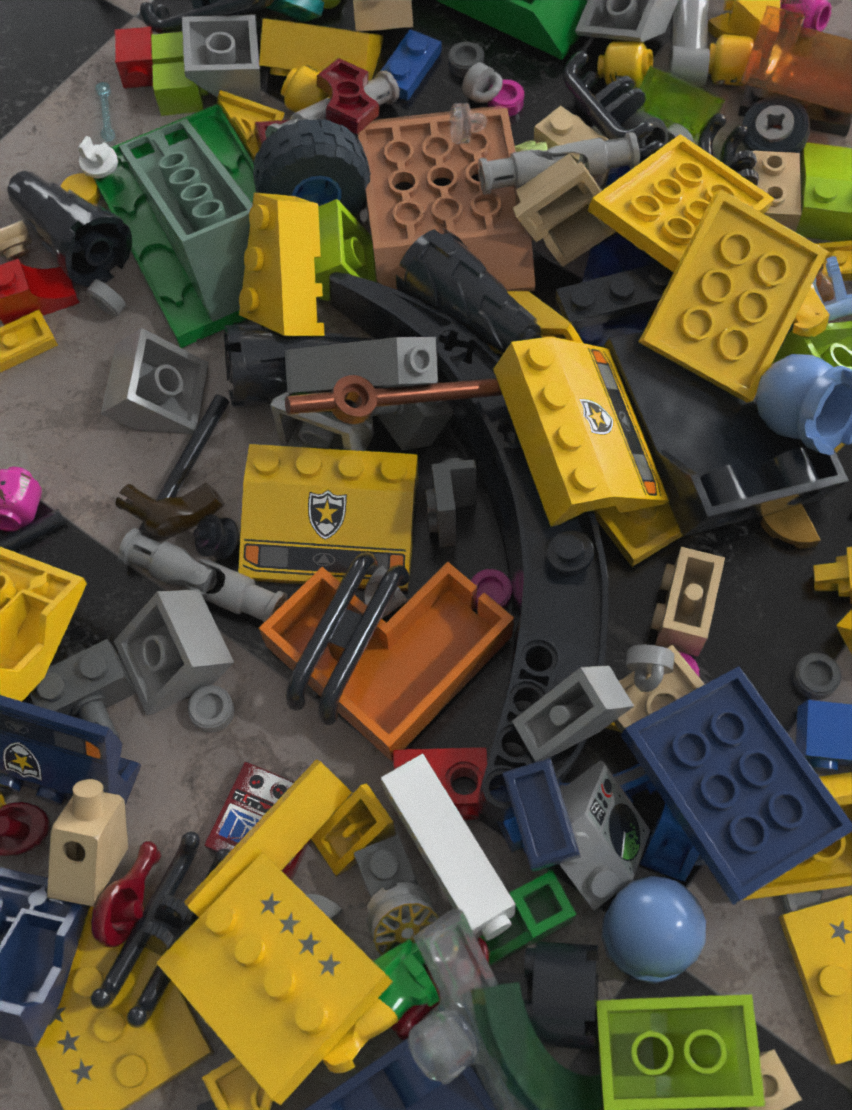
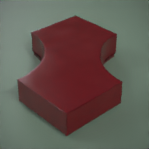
(349, 101)

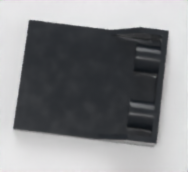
(715, 448)

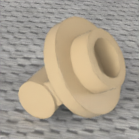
(14, 241)

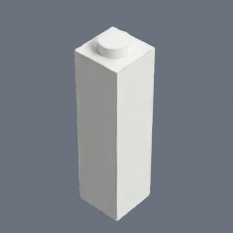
(449, 847)

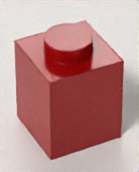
(134, 56)

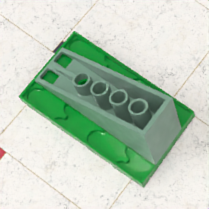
(188, 216)

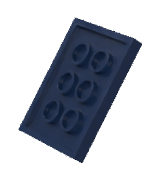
(736, 784)

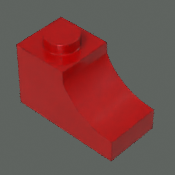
(33, 289)

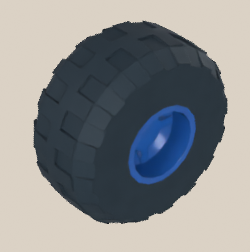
(314, 163)

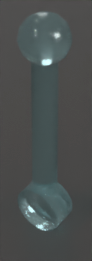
(103, 91)

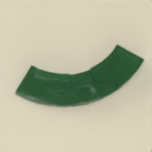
(529, 1068)

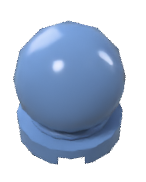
(807, 401)
(654, 929)

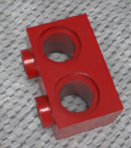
(449, 765)

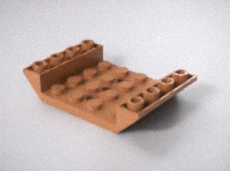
(419, 152)

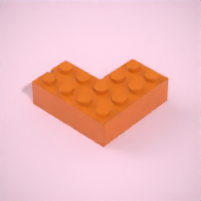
(410, 662)

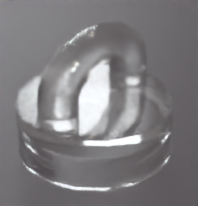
(464, 123)

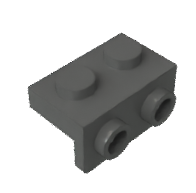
(452, 487)

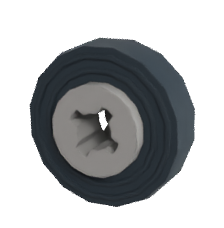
(776, 111)

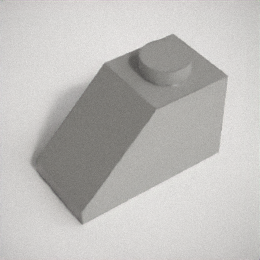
(572, 711)

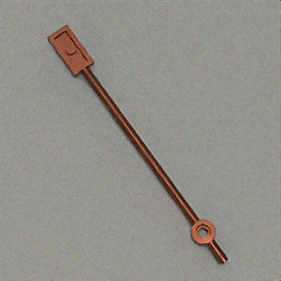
(367, 397)

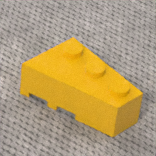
(280, 265)

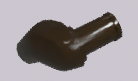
(170, 514)

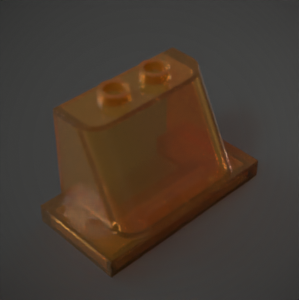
(800, 62)

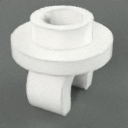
(96, 160)

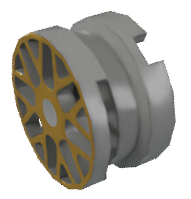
(388, 909)

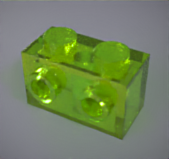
(678, 100)

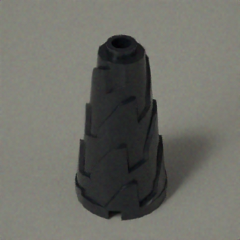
(74, 232)
(458, 284)
(258, 363)

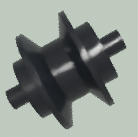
(216, 537)

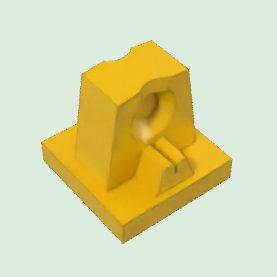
(835, 575)

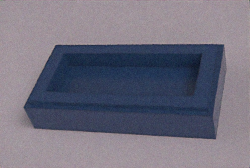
(541, 815)

